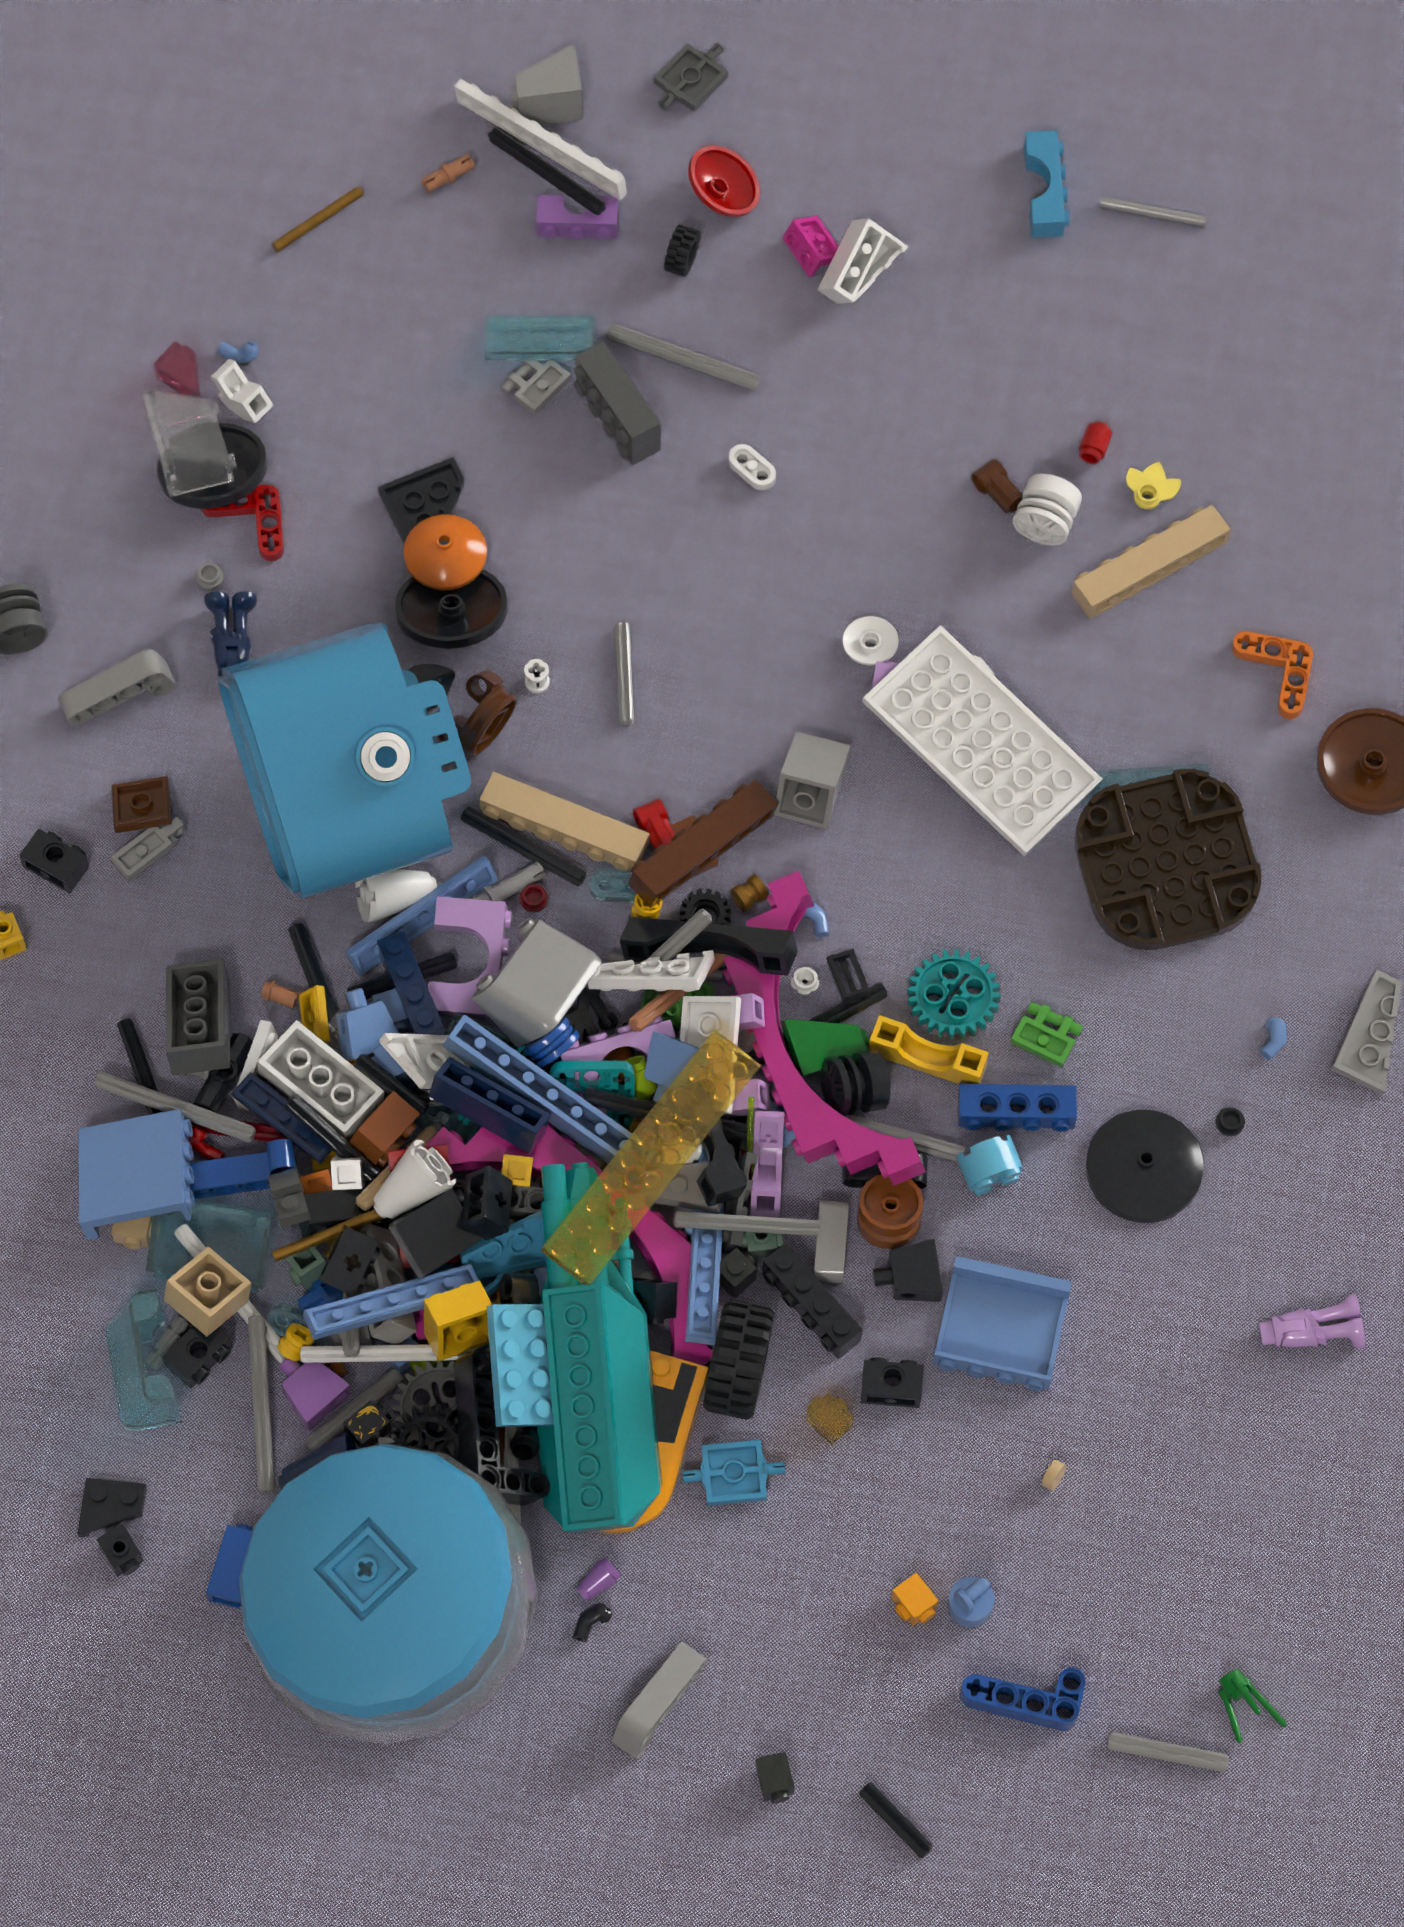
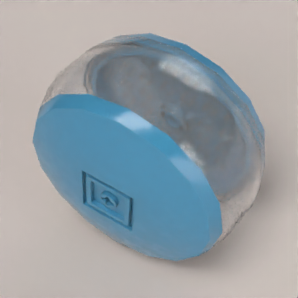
(387, 1594)

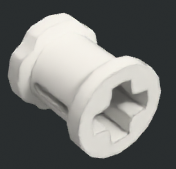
(543, 679)

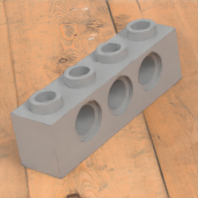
(384, 1273)

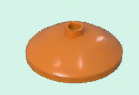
(449, 564)

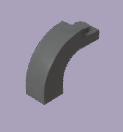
(289, 1197)

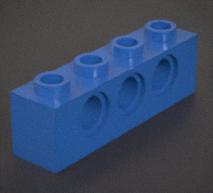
(1030, 1097)

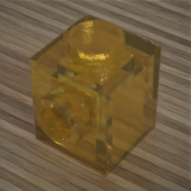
(829, 1417)

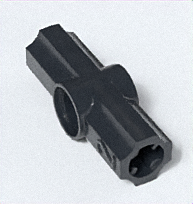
(217, 1088)

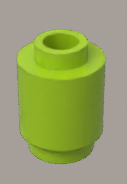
(643, 1088)

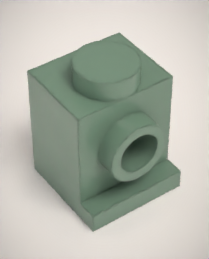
(761, 1248)

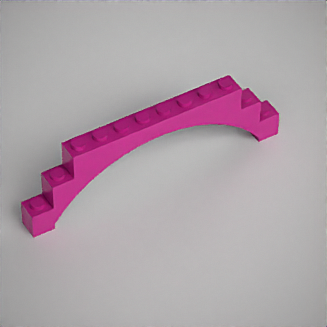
(815, 1123)
(661, 1246)

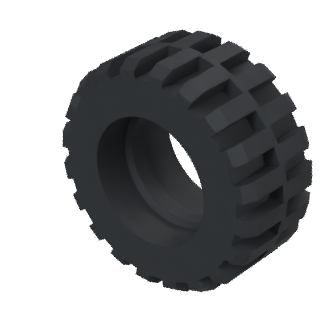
(738, 1359)

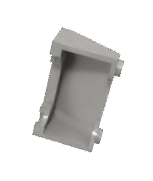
(536, 982)

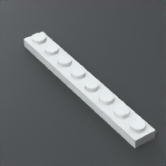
(540, 139)

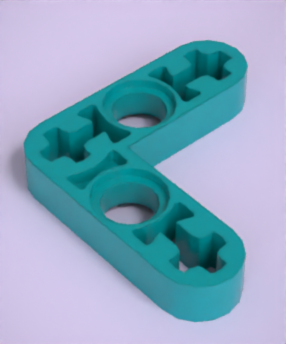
(607, 1081)

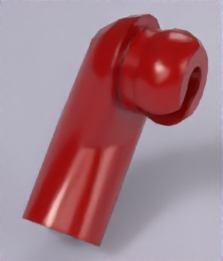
(203, 1148)

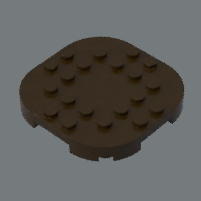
(1167, 860)

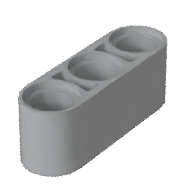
(831, 1241)

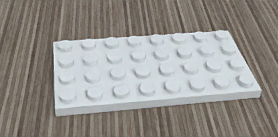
(982, 740)

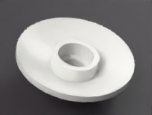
(870, 631)

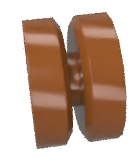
(889, 1213)

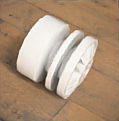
(1047, 509)

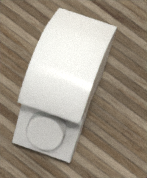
(239, 394)

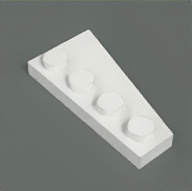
(676, 974)

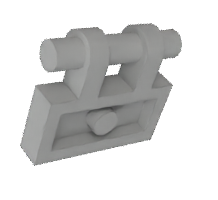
(540, 388)

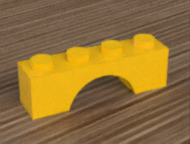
(953, 1063)

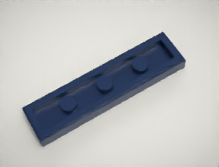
(270, 1108)

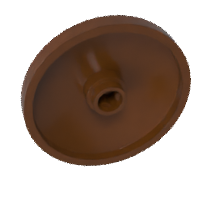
(1364, 761)

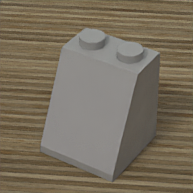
(550, 89)
(811, 780)

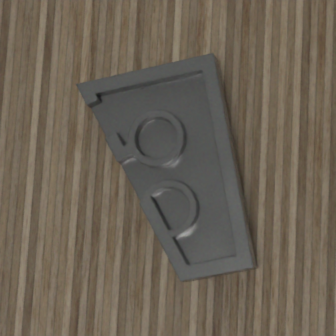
(734, 1239)

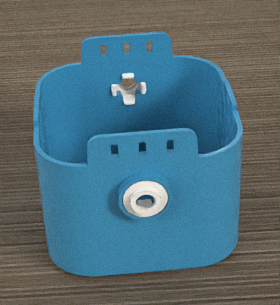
(343, 758)

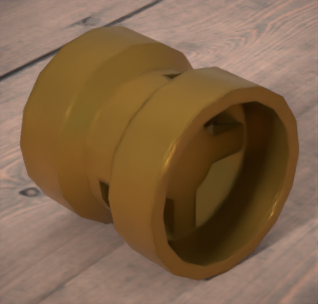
(748, 893)

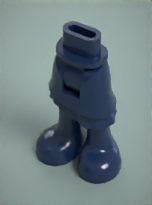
(230, 646)

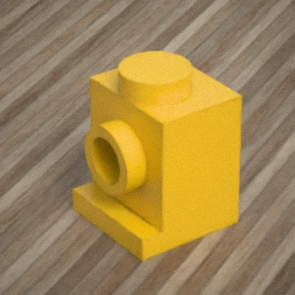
(11, 940)

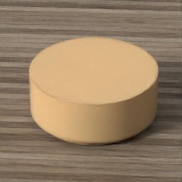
(1053, 1475)

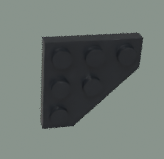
(422, 495)

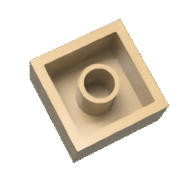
(207, 1291)

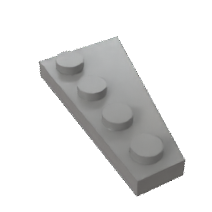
(1367, 1044)

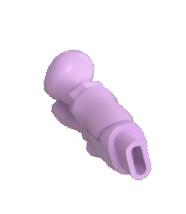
(1302, 1327)

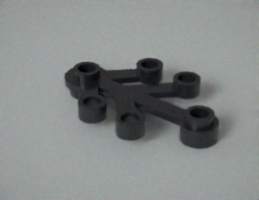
(581, 1019)

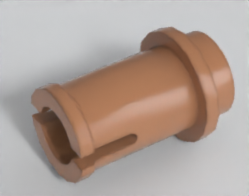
(279, 994)

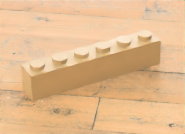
(1150, 561)
(563, 822)

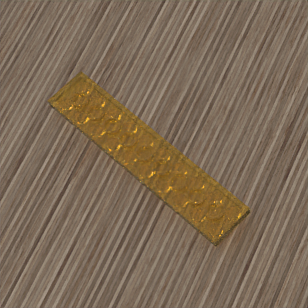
(650, 1158)

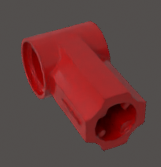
(654, 819)

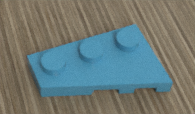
(510, 1251)

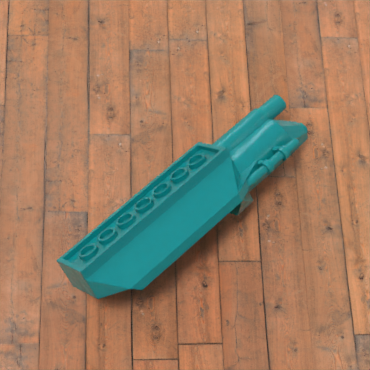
(604, 1418)

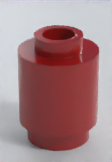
(1095, 442)

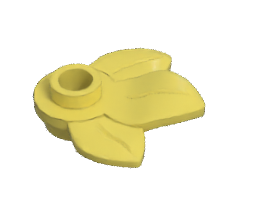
(1151, 483)

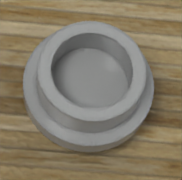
(209, 576)

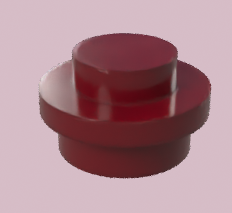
(533, 898)

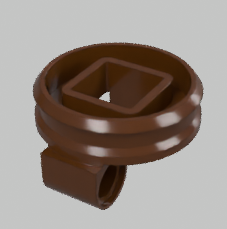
(490, 715)

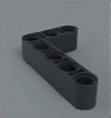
(480, 1435)

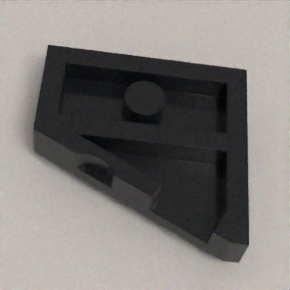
(109, 1503)

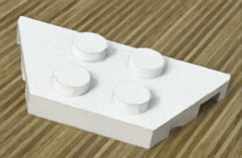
(418, 1055)

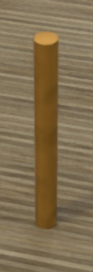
(317, 219)
(324, 1235)

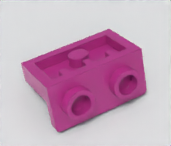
(810, 243)

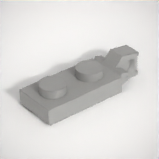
(147, 848)

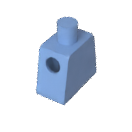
(362, 1025)
(666, 1060)

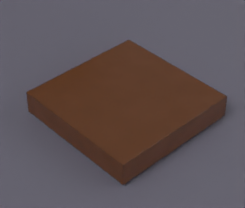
(141, 804)

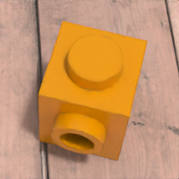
(914, 1601)

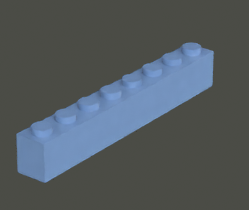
(522, 1077)

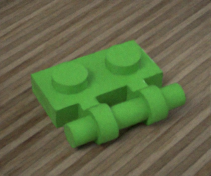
(1044, 1041)

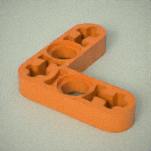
(1286, 658)

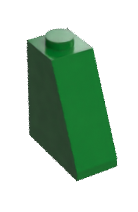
(814, 1041)

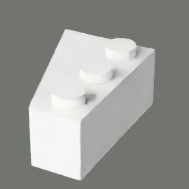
(859, 260)

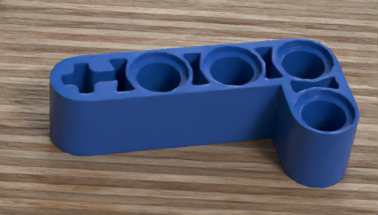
(242, 1172)
(1022, 1694)

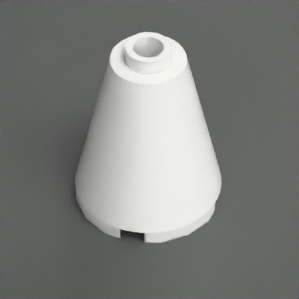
(392, 892)
(413, 1181)

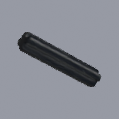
(389, 1082)
(895, 1820)

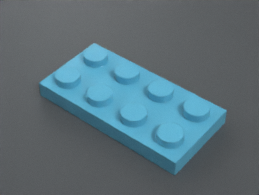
(519, 1365)

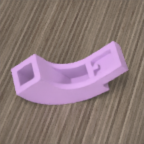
(768, 1170)

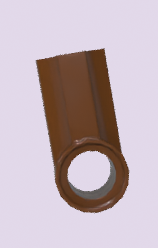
(994, 480)

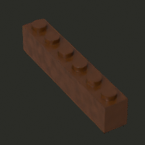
(702, 843)

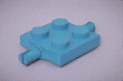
(733, 1472)

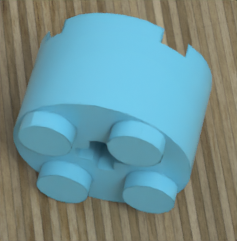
(990, 1164)

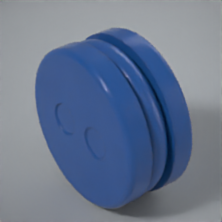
(552, 1045)

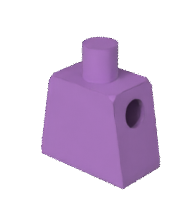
(313, 1390)

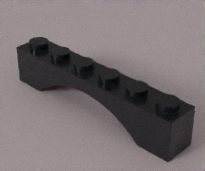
(763, 948)

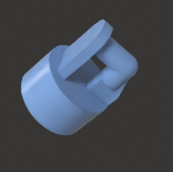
(971, 1601)

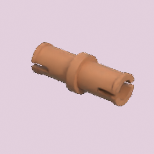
(447, 173)

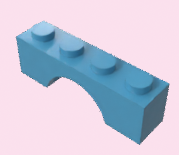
(1043, 156)

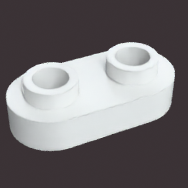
(753, 468)

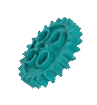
(931, 981)

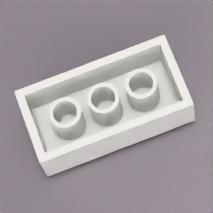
(321, 1078)

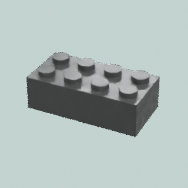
(617, 403)
(197, 1017)

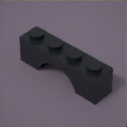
(722, 1177)

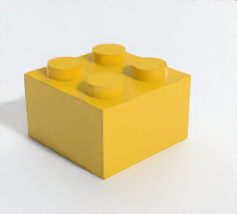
(457, 1320)

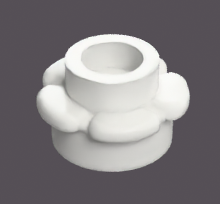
(808, 974)

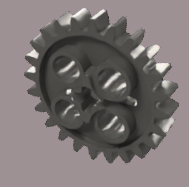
(423, 1381)

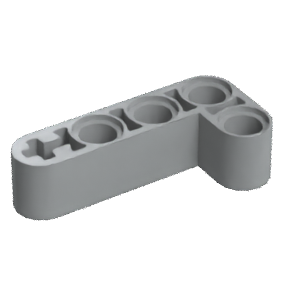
(116, 685)
(657, 1700)

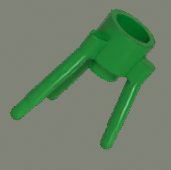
(1239, 1687)

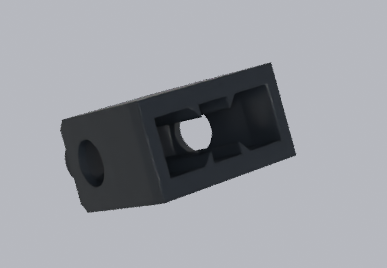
(912, 1273)

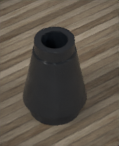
(525, 1442)

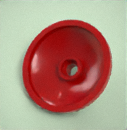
(723, 181)

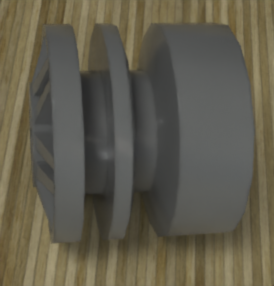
(20, 619)

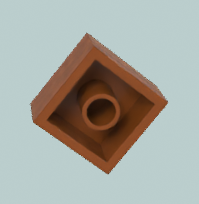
(385, 1130)

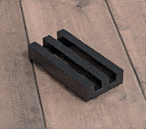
(855, 994)

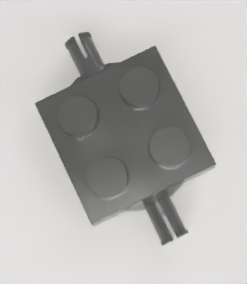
(690, 77)

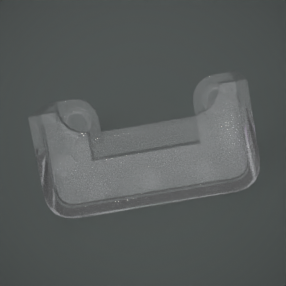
(188, 441)

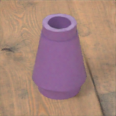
(599, 1578)

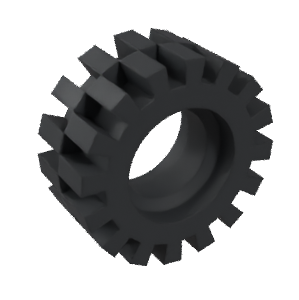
(682, 250)
(709, 901)

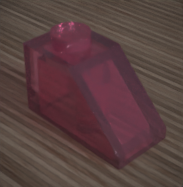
(179, 369)

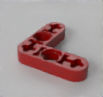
(257, 506)

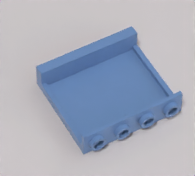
(134, 1170)
(1002, 1323)

